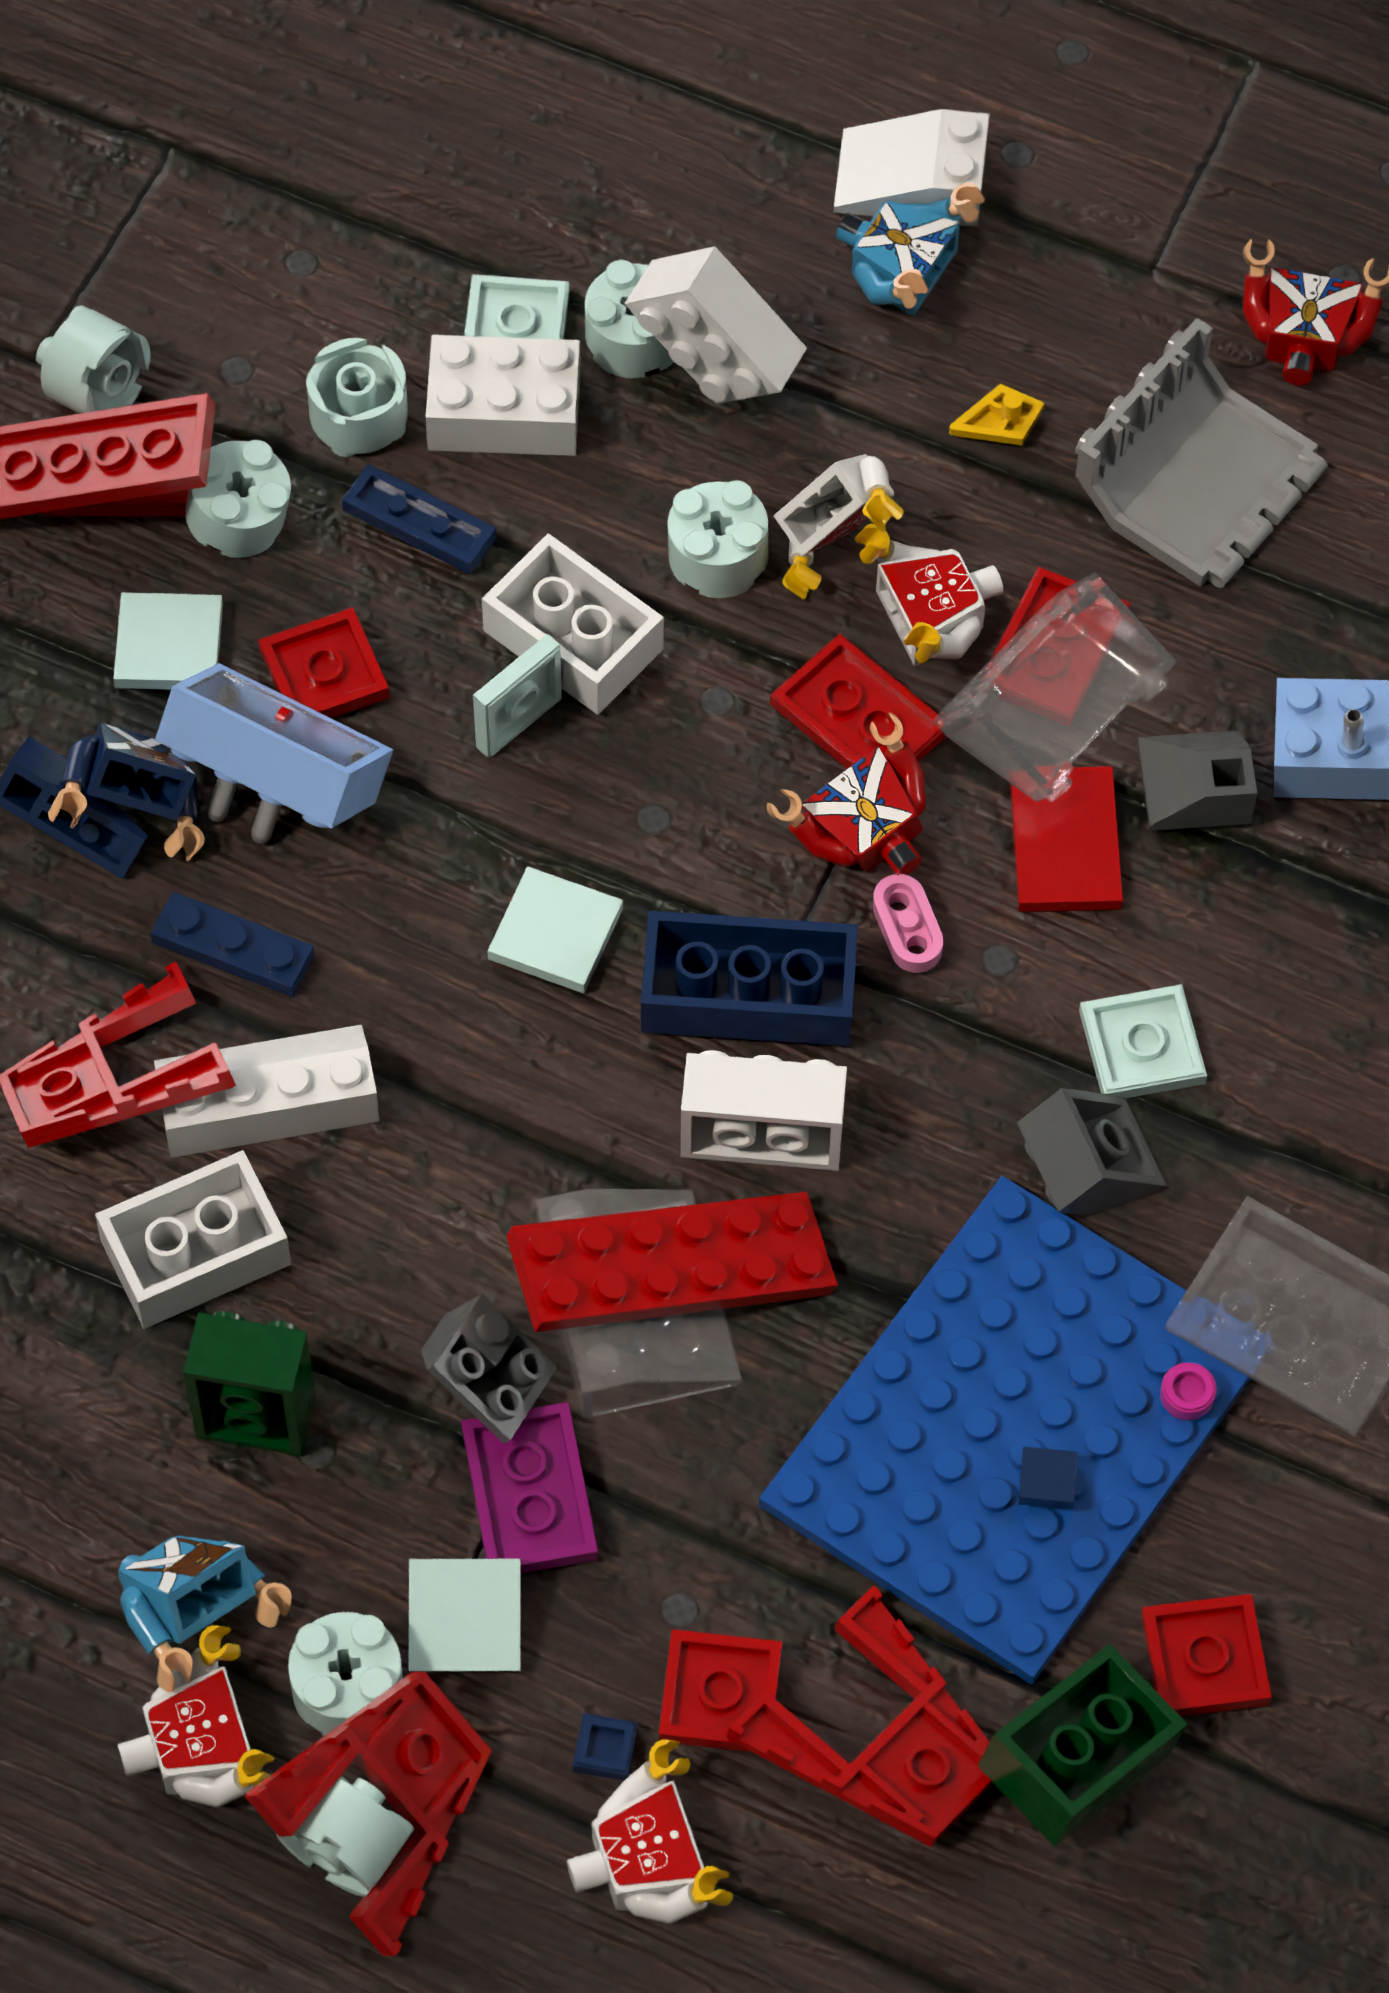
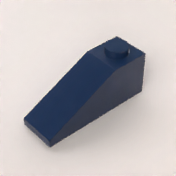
(102, 832)

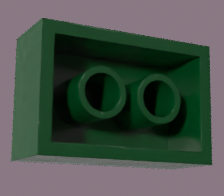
(250, 1383)
(1082, 1745)

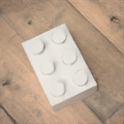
(715, 325)
(503, 395)
(599, 624)
(762, 1110)
(193, 1239)

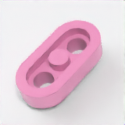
(910, 926)

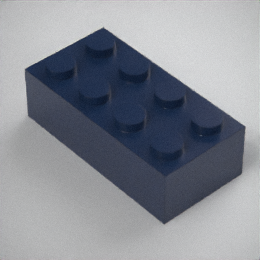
(748, 978)

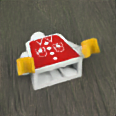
(831, 509)
(929, 595)
(198, 1732)
(649, 1848)

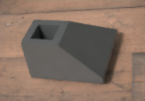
(1197, 780)
(487, 1365)

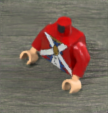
(1308, 316)
(866, 810)

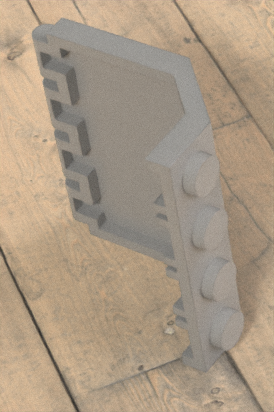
(1194, 464)

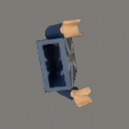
(133, 773)

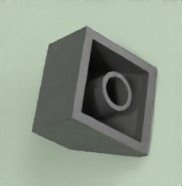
(1089, 1152)

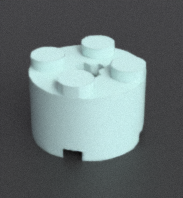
(614, 331)
(92, 362)
(357, 397)
(242, 500)
(718, 538)
(338, 1646)
(350, 1836)

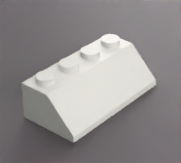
(279, 1093)

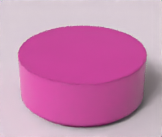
(1188, 1391)

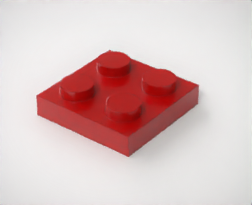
(326, 665)
(1206, 1655)
(713, 1683)

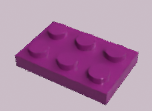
(531, 1491)

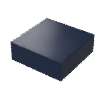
(1048, 1478)
(605, 1747)

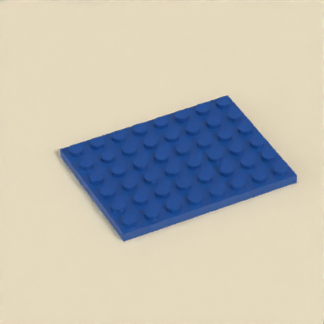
(1004, 1346)

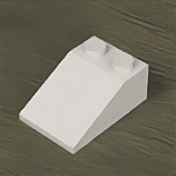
(910, 160)

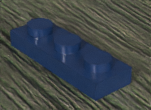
(419, 519)
(232, 944)

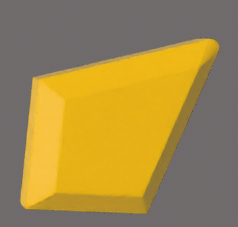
(999, 417)

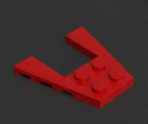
(72, 1085)
(423, 1763)
(917, 1770)

